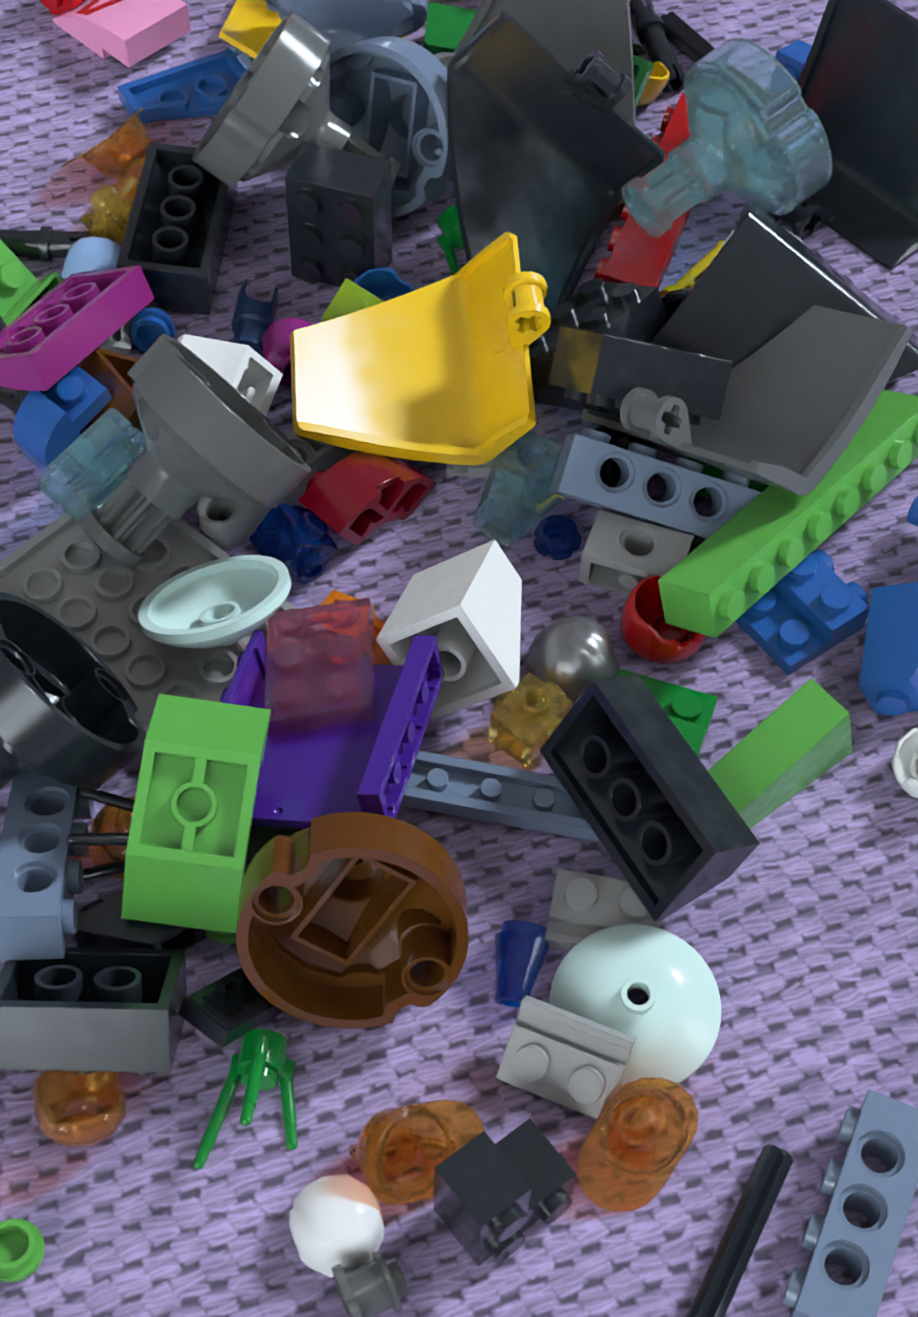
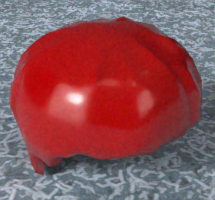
(646, 629)

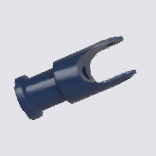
(252, 319)

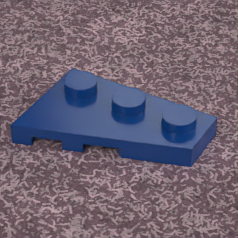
(184, 90)

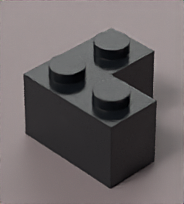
(501, 1189)

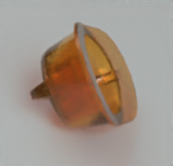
(125, 144)
(407, 1143)
(636, 1143)

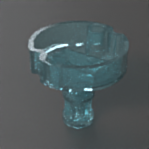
(744, 138)

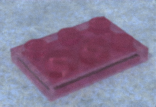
(320, 667)

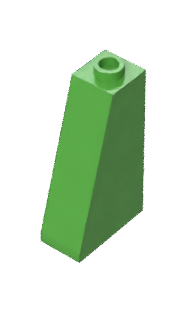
(785, 753)

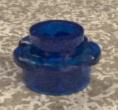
(557, 527)

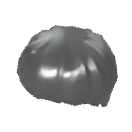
(572, 655)

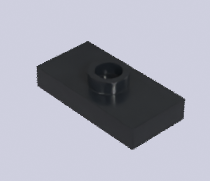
(227, 1008)

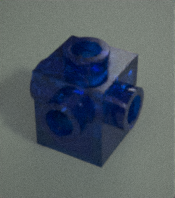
(297, 540)

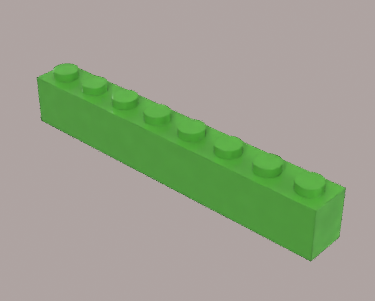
(783, 528)

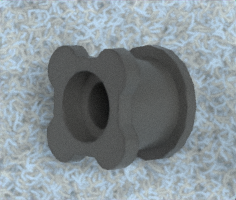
(371, 1287)

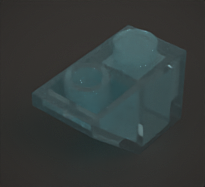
(518, 489)

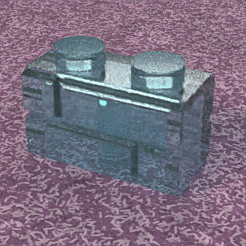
(93, 465)

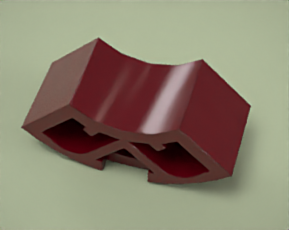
(365, 493)

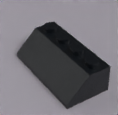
(178, 228)
(647, 795)

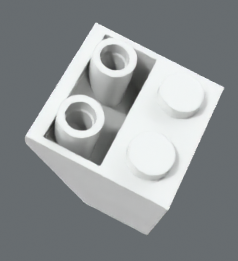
(239, 366)

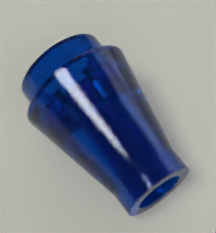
(518, 960)

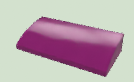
(69, 325)

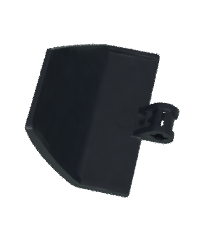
(866, 96)
(539, 150)
(760, 288)

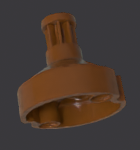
(352, 920)

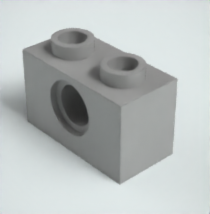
(628, 550)

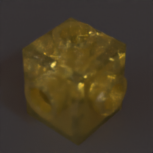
(111, 209)
(527, 718)

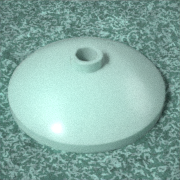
(215, 602)
(683, 1003)

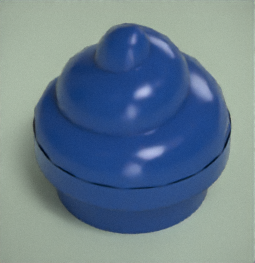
(148, 326)

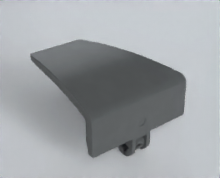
(784, 406)

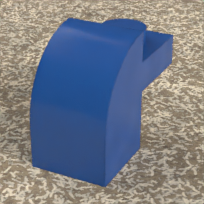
(54, 419)

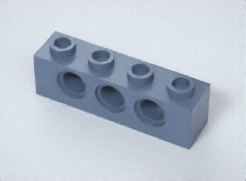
(579, 479)
(40, 867)
(880, 1130)

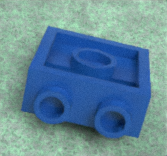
(806, 613)

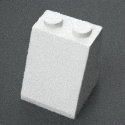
(476, 620)

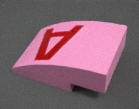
(126, 27)

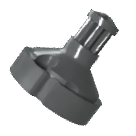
(278, 108)
(198, 444)

